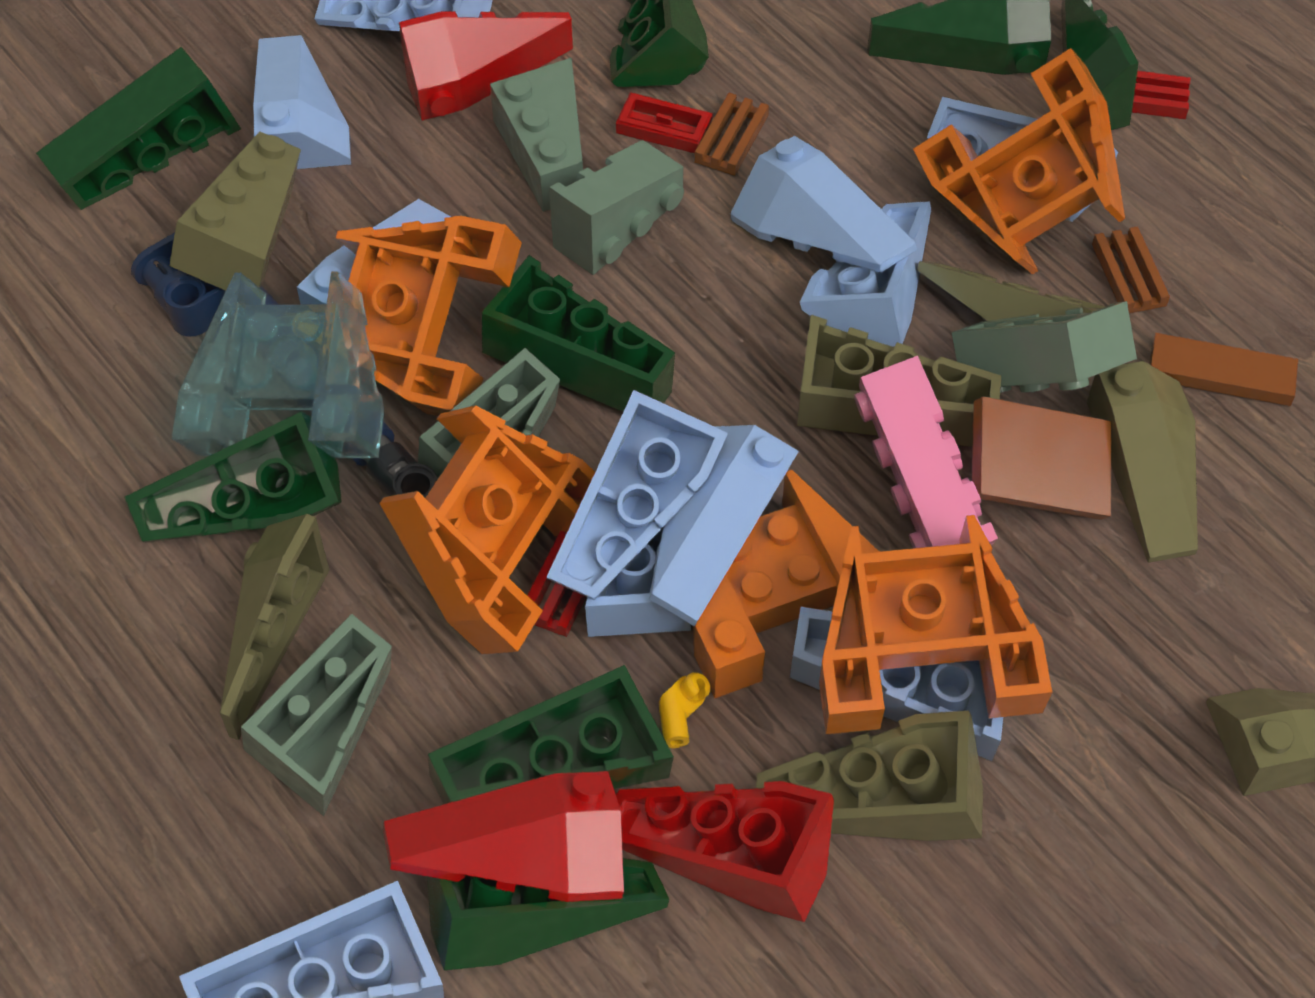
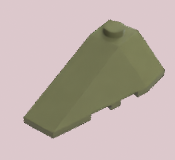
(999, 300)
(1151, 455)
(275, 595)
(1267, 737)
(901, 782)

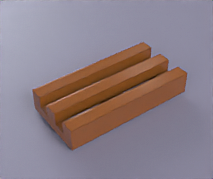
(741, 110)
(1145, 264)

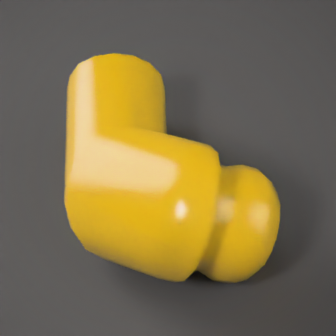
(678, 704)

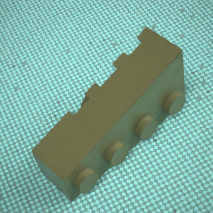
(238, 215)
(840, 358)

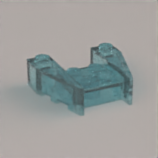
(283, 361)

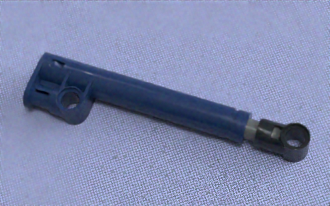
(191, 309)

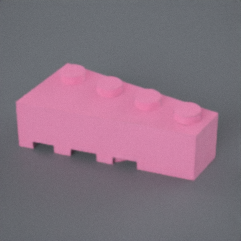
(919, 454)

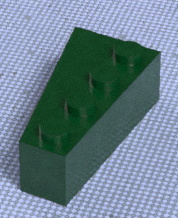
(138, 130)
(575, 339)
(580, 730)

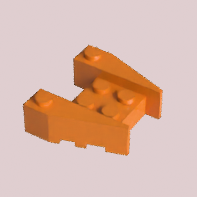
(1037, 172)
(407, 293)
(483, 521)
(783, 565)
(923, 612)

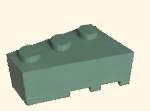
(540, 126)
(613, 205)
(1049, 349)
(519, 393)
(320, 712)

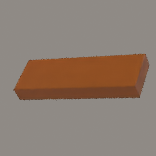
(1226, 369)

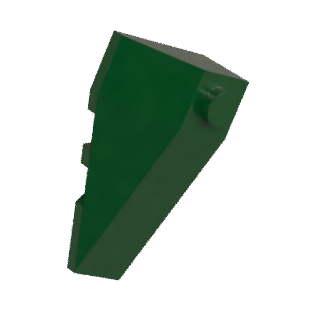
(966, 35)
(659, 44)
(1104, 54)
(241, 486)
(492, 926)

